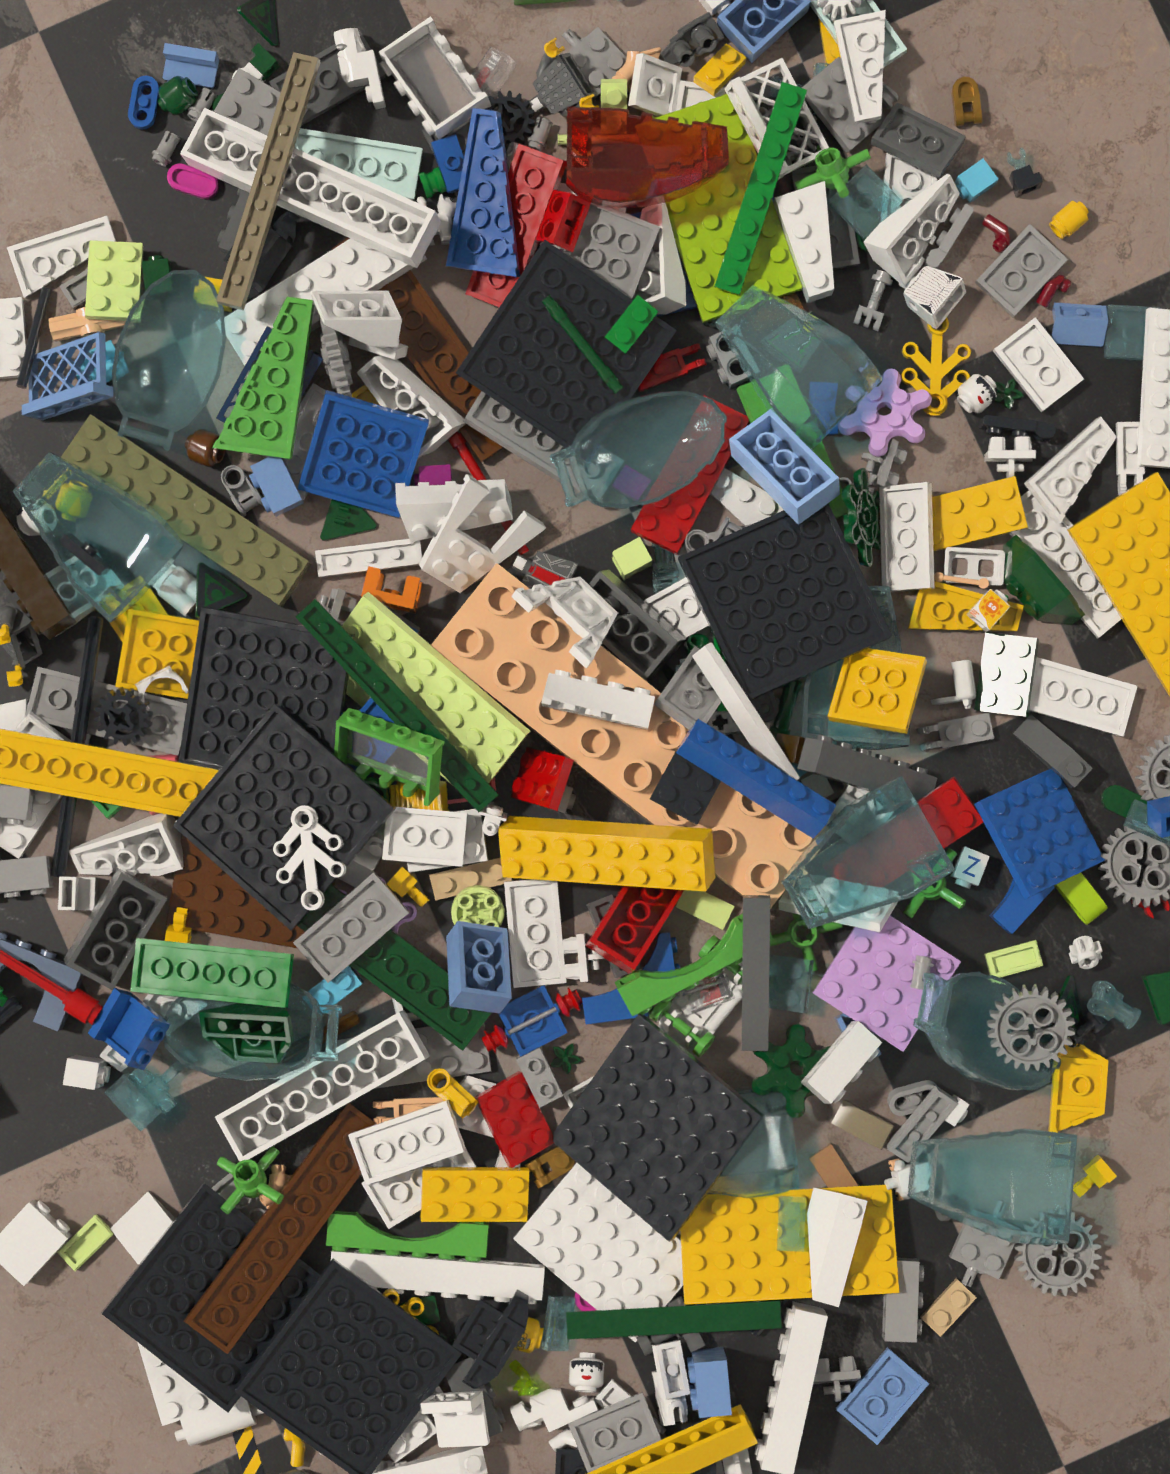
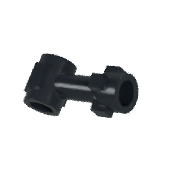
(1091, 1023)

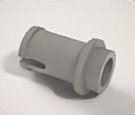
(196, 110)
(539, 134)
(165, 149)
(922, 966)

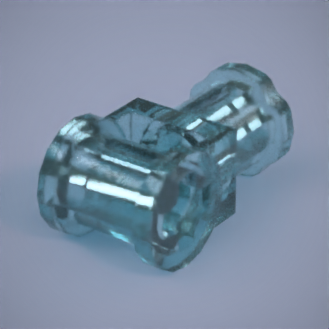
(663, 570)
(1111, 1004)

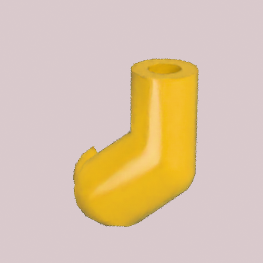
(298, 1448)

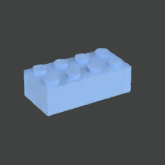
(784, 466)

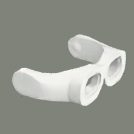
(166, 672)

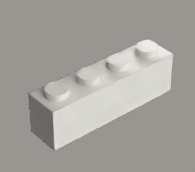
(598, 700)

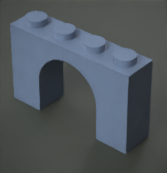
(51, 1010)

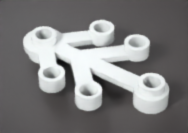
(308, 853)

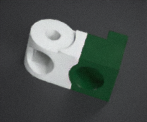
(262, 65)

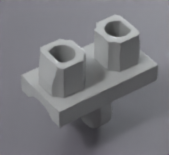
(880, 466)
(338, 601)
(847, 1373)

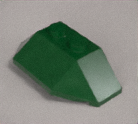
(1037, 585)
(248, 1031)

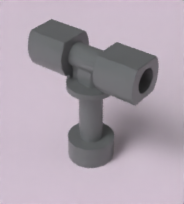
(693, 1340)

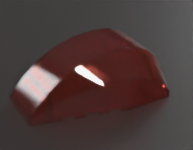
(639, 159)

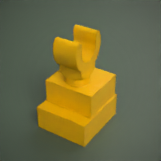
(404, 883)
(177, 931)
(1097, 1172)

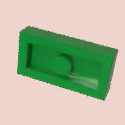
(631, 324)

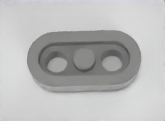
(912, 1097)

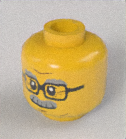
(531, 1337)

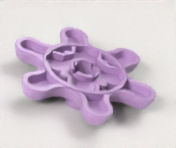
(897, 423)

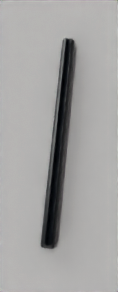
(78, 735)

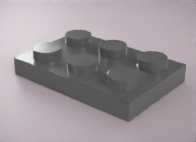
(918, 140)

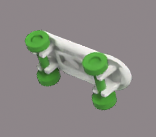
(697, 1030)

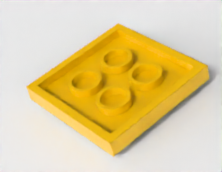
(155, 643)
(878, 690)

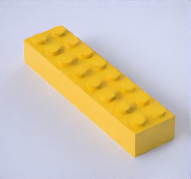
(607, 853)

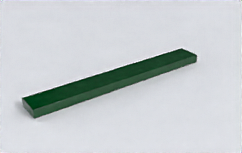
(673, 1320)

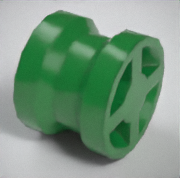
(432, 182)

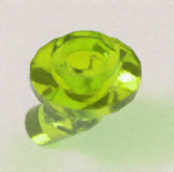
(526, 1384)

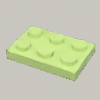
(113, 279)

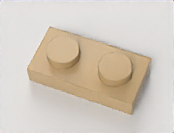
(948, 1307)

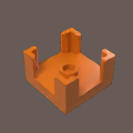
(407, 602)

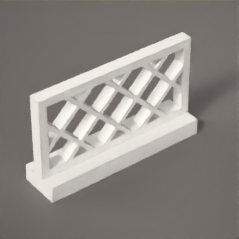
(755, 123)

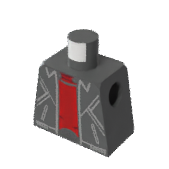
(544, 569)

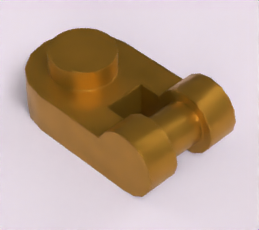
(966, 92)
(557, 1160)

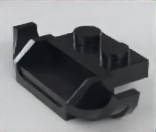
(276, 246)
(491, 1337)

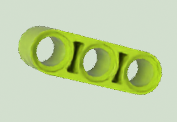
(1082, 898)

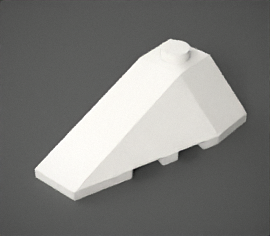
(904, 236)
(453, 1461)

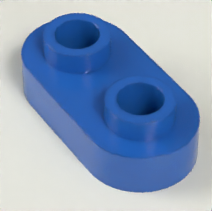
(143, 103)

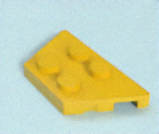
(1077, 1088)

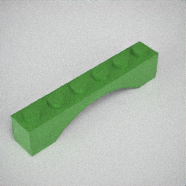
(646, 988)
(353, 1231)

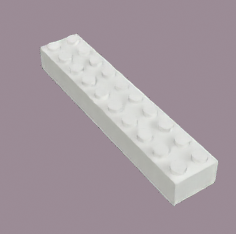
(316, 190)

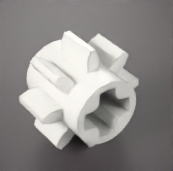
(1085, 952)

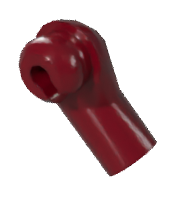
(1001, 232)
(1050, 288)

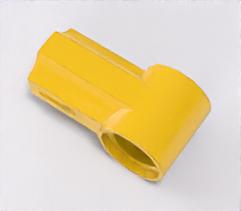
(460, 1099)

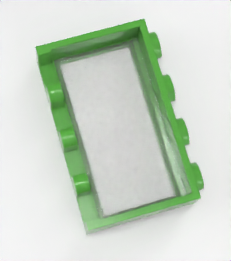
(390, 752)

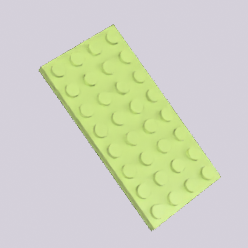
(445, 695)

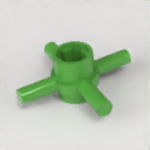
(833, 170)
(935, 893)
(811, 938)
(257, 1179)

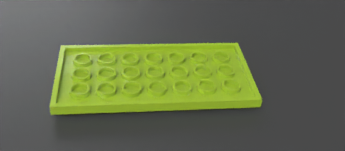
(707, 216)

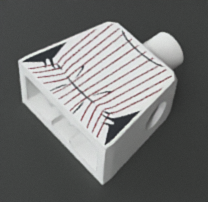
(933, 294)

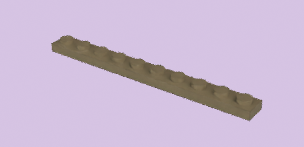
(268, 181)

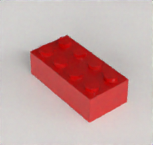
(632, 924)

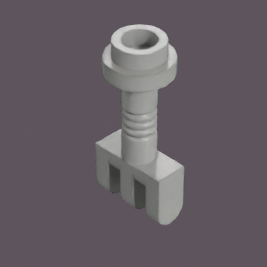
(882, 279)

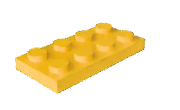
(977, 513)
(474, 1194)

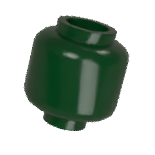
(177, 95)

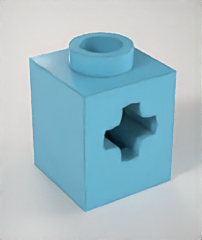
(975, 181)

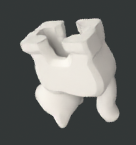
(446, 210)

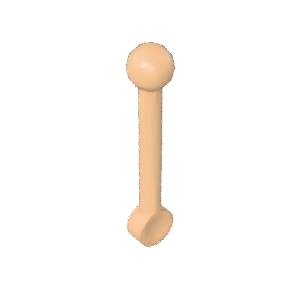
(982, 583)

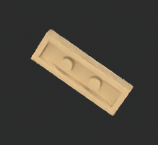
(452, 881)

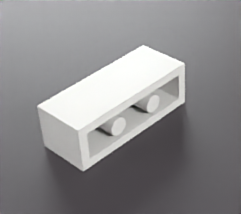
(842, 1063)

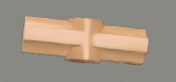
(77, 325)

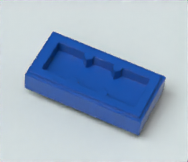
(449, 160)

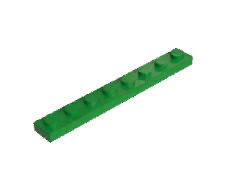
(760, 188)

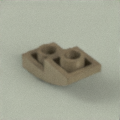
(862, 1124)

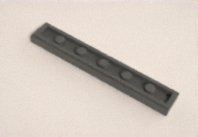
(755, 972)

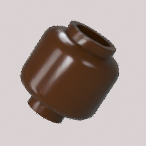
(200, 448)

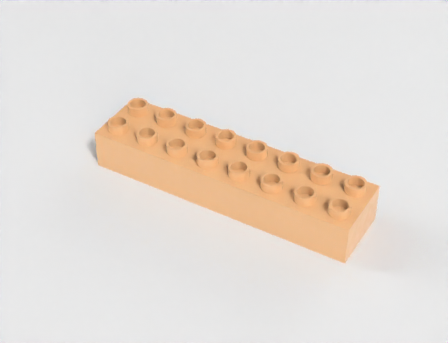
(511, 659)

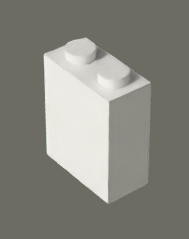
(31, 1241)

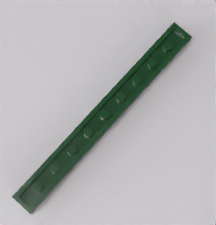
(393, 700)

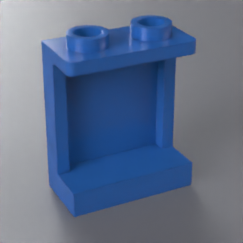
(129, 1028)

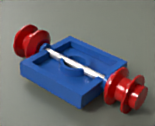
(532, 1020)

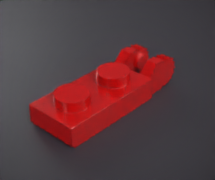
(671, 366)

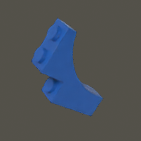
(1014, 909)
(610, 1005)

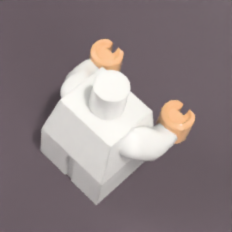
(899, 1178)

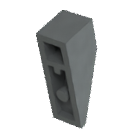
(1052, 751)

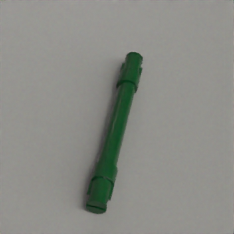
(560, 317)

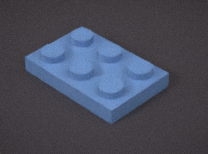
(882, 1396)

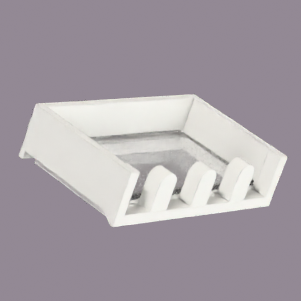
(432, 79)

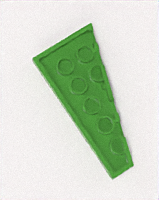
(271, 395)

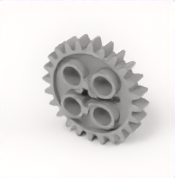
(336, 360)
(1151, 767)
(1119, 859)
(1033, 1050)
(1082, 1253)

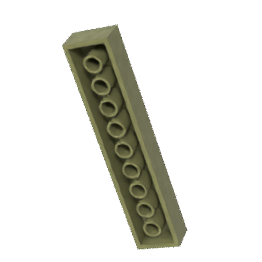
(190, 511)

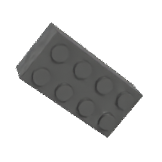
(638, 632)
(111, 929)

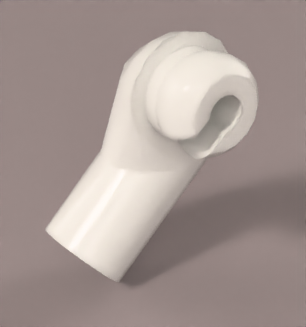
(562, 1439)

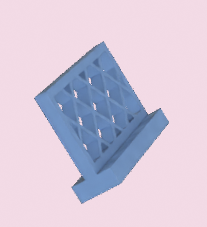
(68, 397)

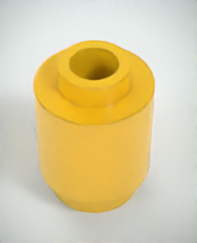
(1069, 219)

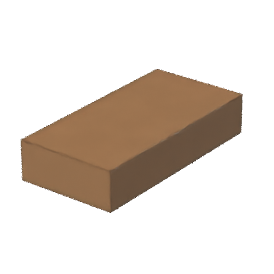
(832, 1168)

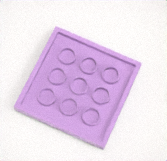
(874, 977)

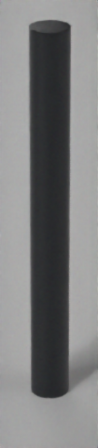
(33, 339)

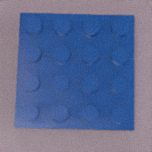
(362, 453)
(1039, 832)

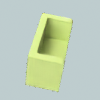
(631, 558)

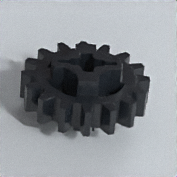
(516, 116)
(115, 722)

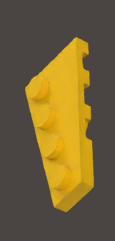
(947, 608)

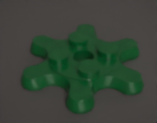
(862, 519)
(778, 1074)

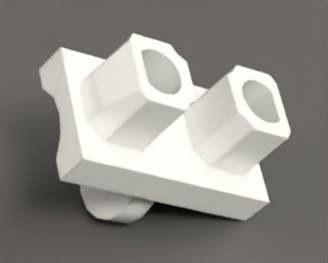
(1021, 453)
(580, 970)

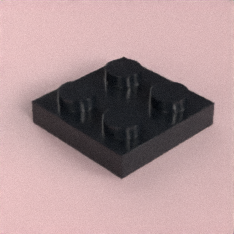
(685, 789)

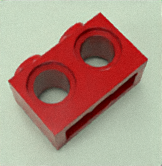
(563, 220)

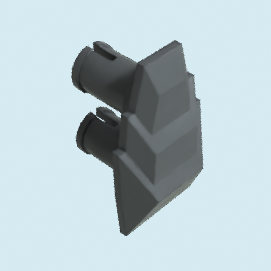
(693, 41)

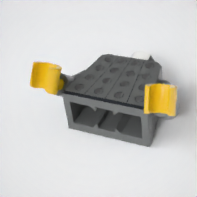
(560, 83)
(18, 640)

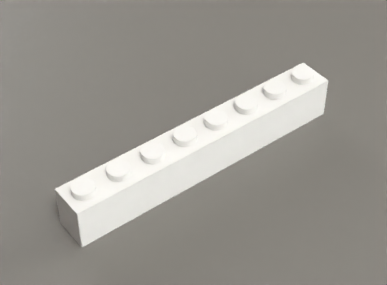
(446, 1276)

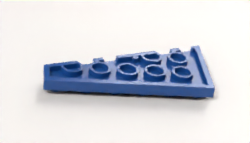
(483, 218)

